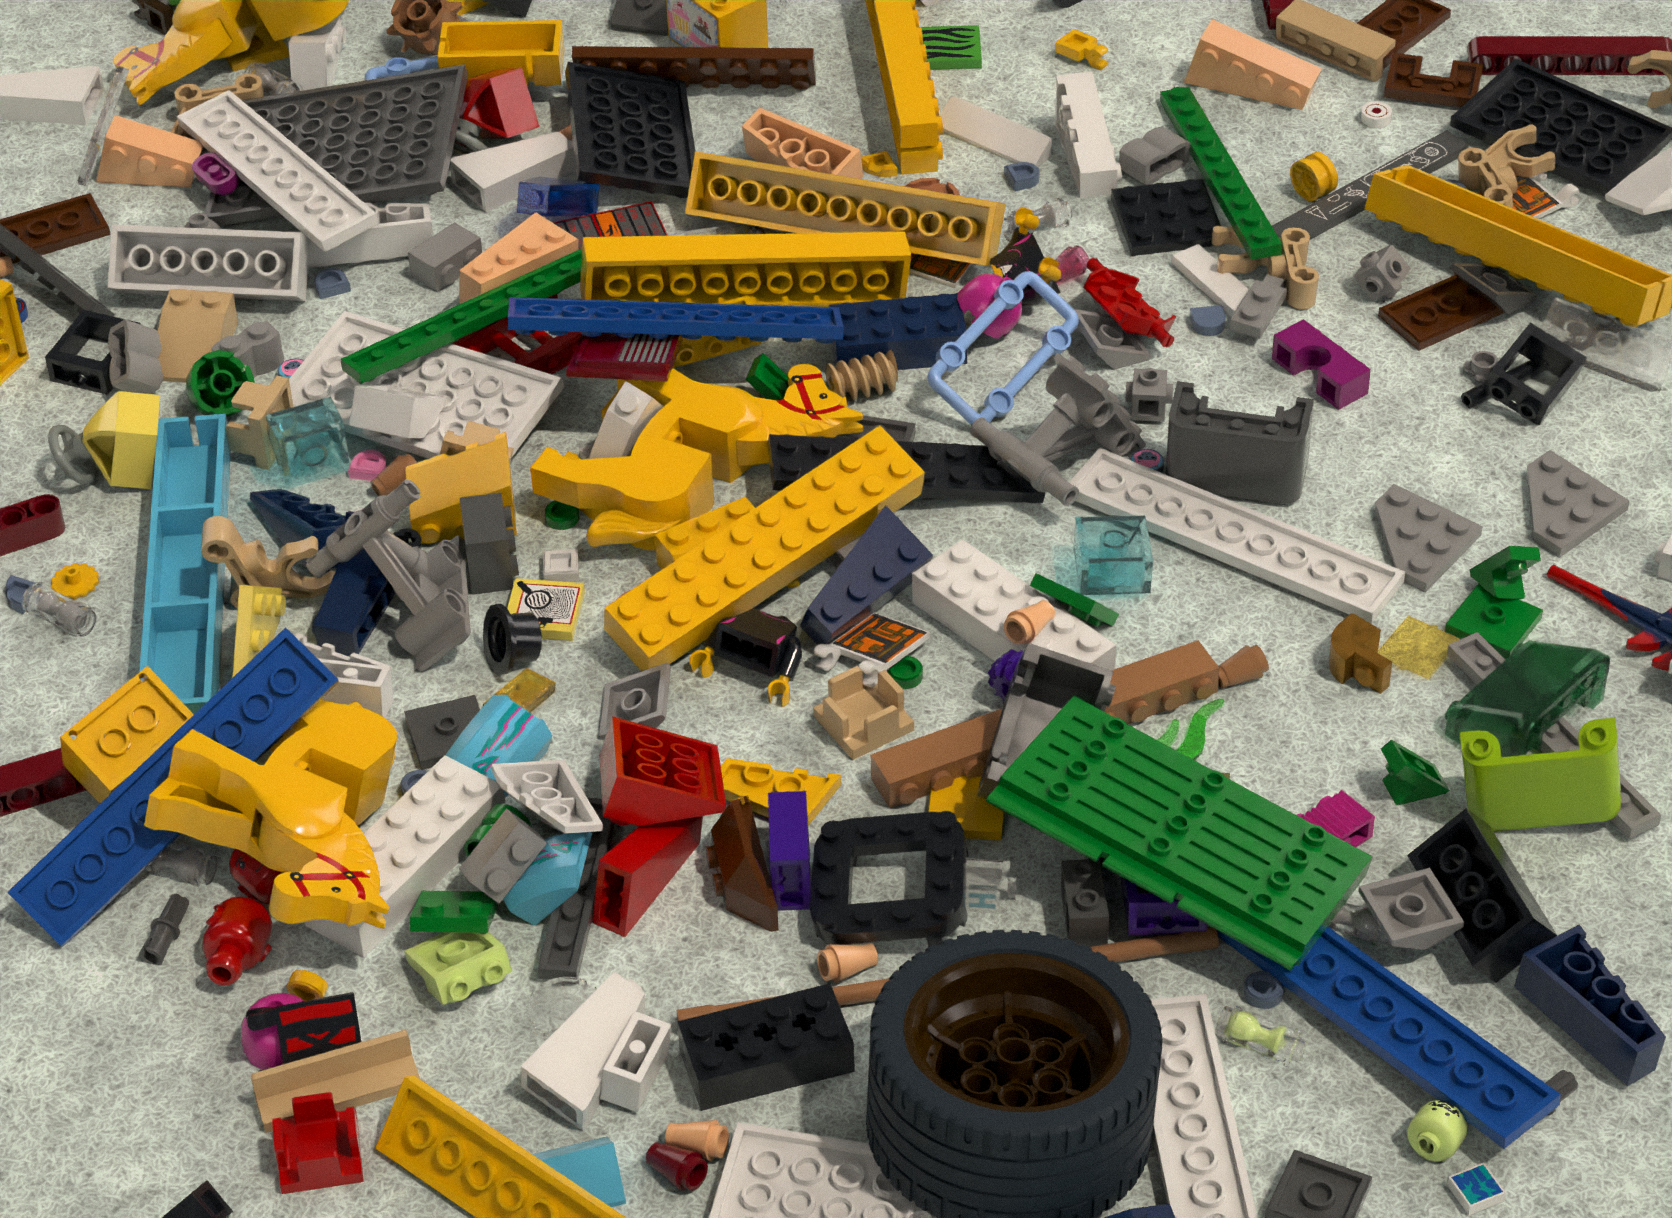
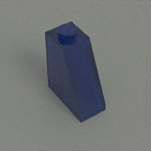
(557, 197)

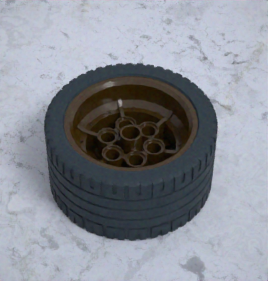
(1012, 1078)

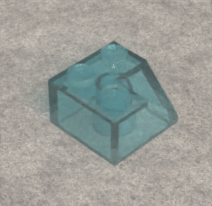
(308, 442)
(1113, 555)

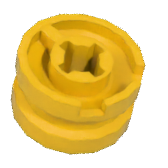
(1314, 176)

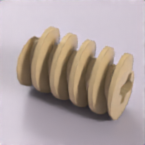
(863, 375)

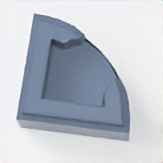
(15, 590)

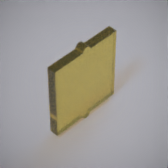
(1417, 647)

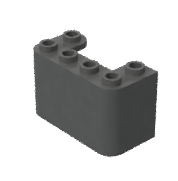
(1238, 450)
(1036, 694)

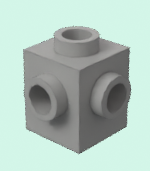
(1382, 273)
(1149, 394)

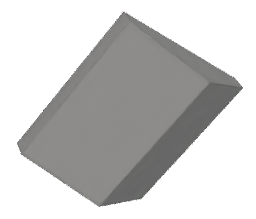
(1110, 340)
(637, 698)
(1412, 909)

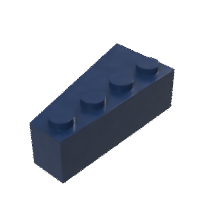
(866, 579)
(1591, 1004)

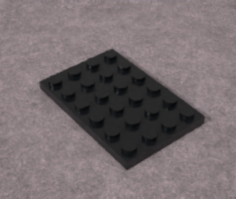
(630, 129)
(1590, 135)

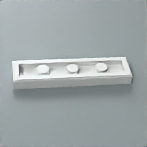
(1202, 271)

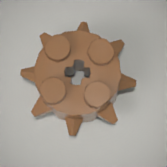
(421, 22)

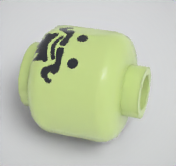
(1440, 1129)

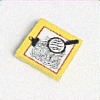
(553, 604)

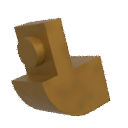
(1356, 656)

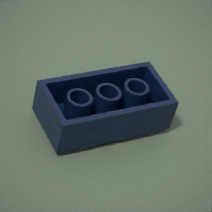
(907, 326)

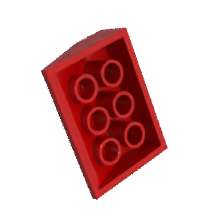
(657, 775)

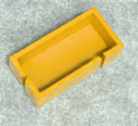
(494, 45)

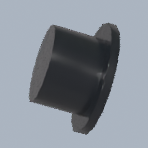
(510, 638)

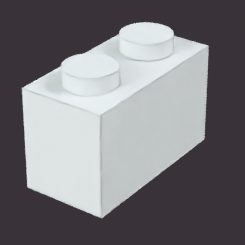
(635, 1061)

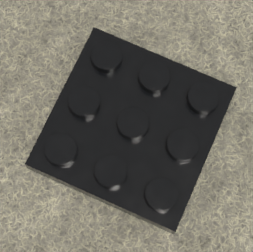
(1165, 216)

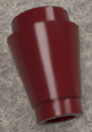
(678, 1165)

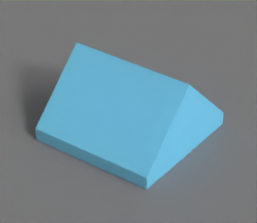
(590, 1166)

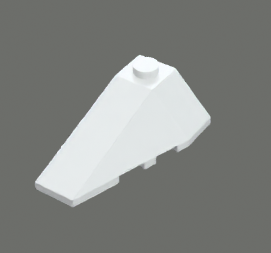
(549, 794)

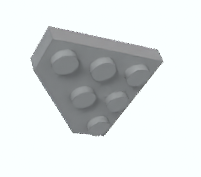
(1568, 503)
(1422, 535)

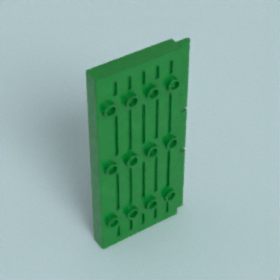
(1182, 831)

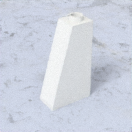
(51, 95)
(494, 174)
(570, 1063)

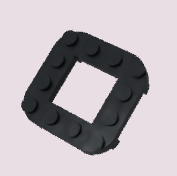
(929, 917)

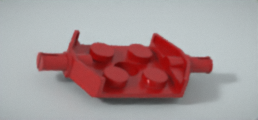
(1118, 297)

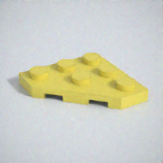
(256, 621)

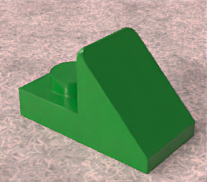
(767, 378)
(1503, 571)
(1410, 775)

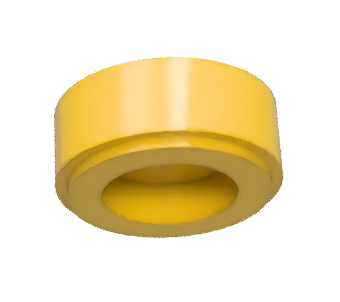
(306, 985)

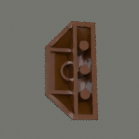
(741, 866)

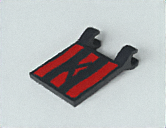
(310, 1025)

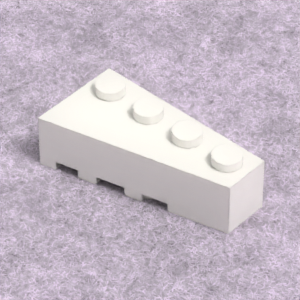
(1085, 135)
(398, 232)

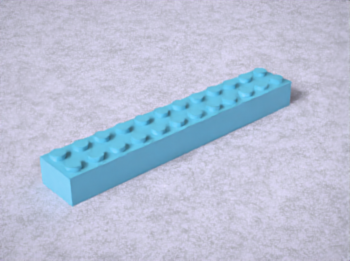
(181, 586)

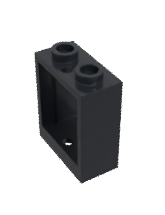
(1549, 354)
(67, 367)

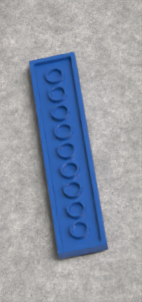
(674, 318)
(113, 843)
(1414, 1036)

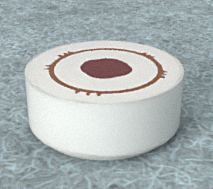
(1376, 114)

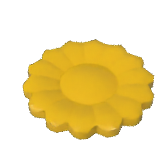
(75, 580)

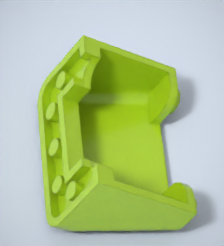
(1545, 786)

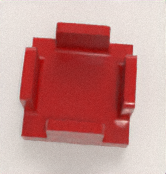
(317, 1145)

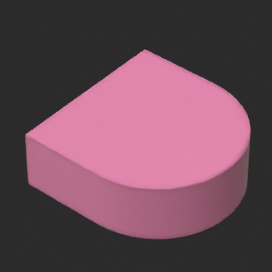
(367, 465)

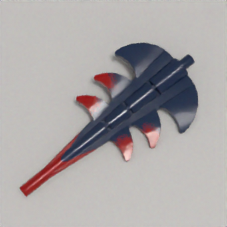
(1655, 626)

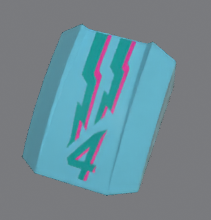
(501, 735)
(550, 877)

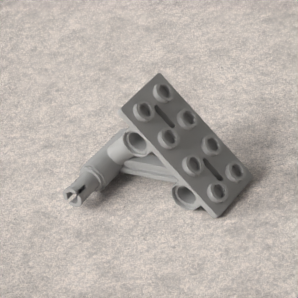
(1081, 402)
(428, 583)

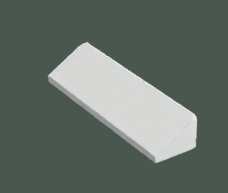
(994, 133)

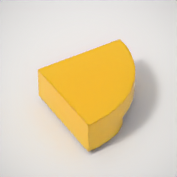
(881, 163)

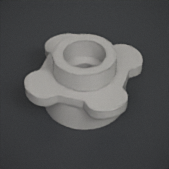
(1481, 365)

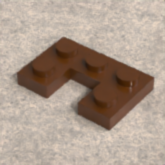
(1407, 83)

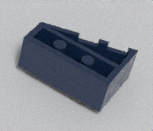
(352, 605)

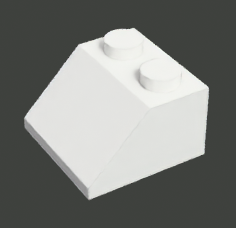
(394, 411)

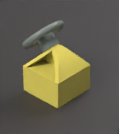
(117, 438)

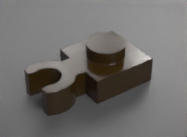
(157, 14)

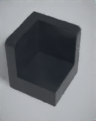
(201, 1203)

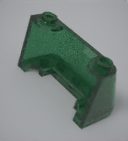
(1530, 694)

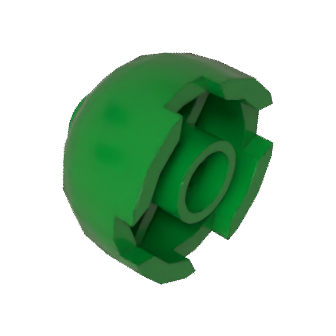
(215, 382)

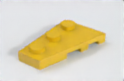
(759, 779)

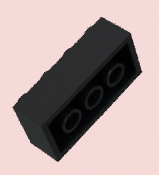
(1487, 893)
(766, 1046)

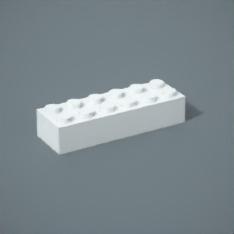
(206, 259)
(977, 594)
(419, 845)

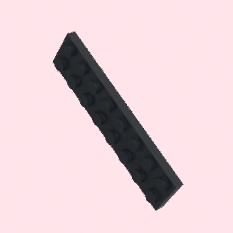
(949, 469)

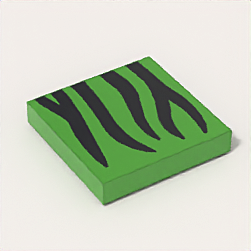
(953, 47)

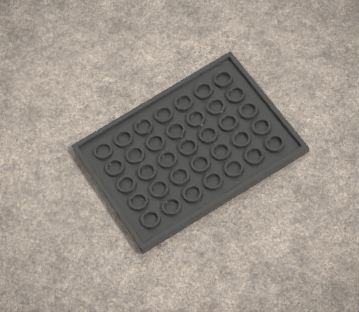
(371, 135)

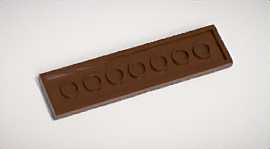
(709, 64)

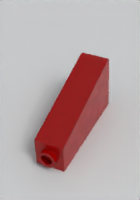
(639, 871)

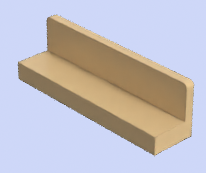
(1333, 39)
(351, 1073)

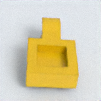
(1079, 45)

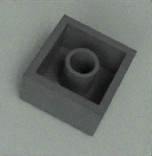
(489, 543)

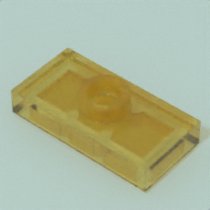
(528, 689)

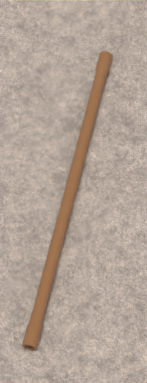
(1121, 951)

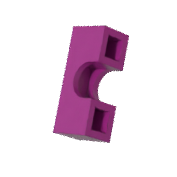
(1340, 375)

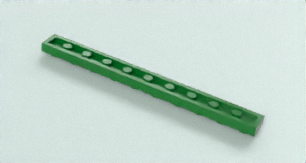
(1221, 174)
(461, 319)

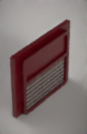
(624, 358)

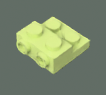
(459, 963)

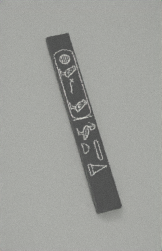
(1352, 197)

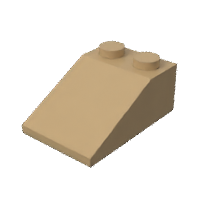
(191, 326)

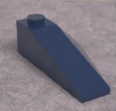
(296, 519)

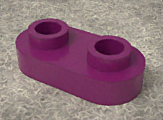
(215, 174)

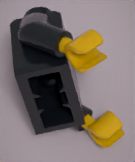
(1025, 255)
(755, 642)

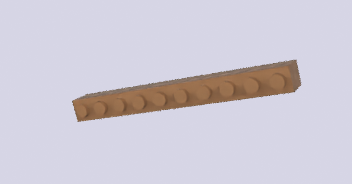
(962, 750)

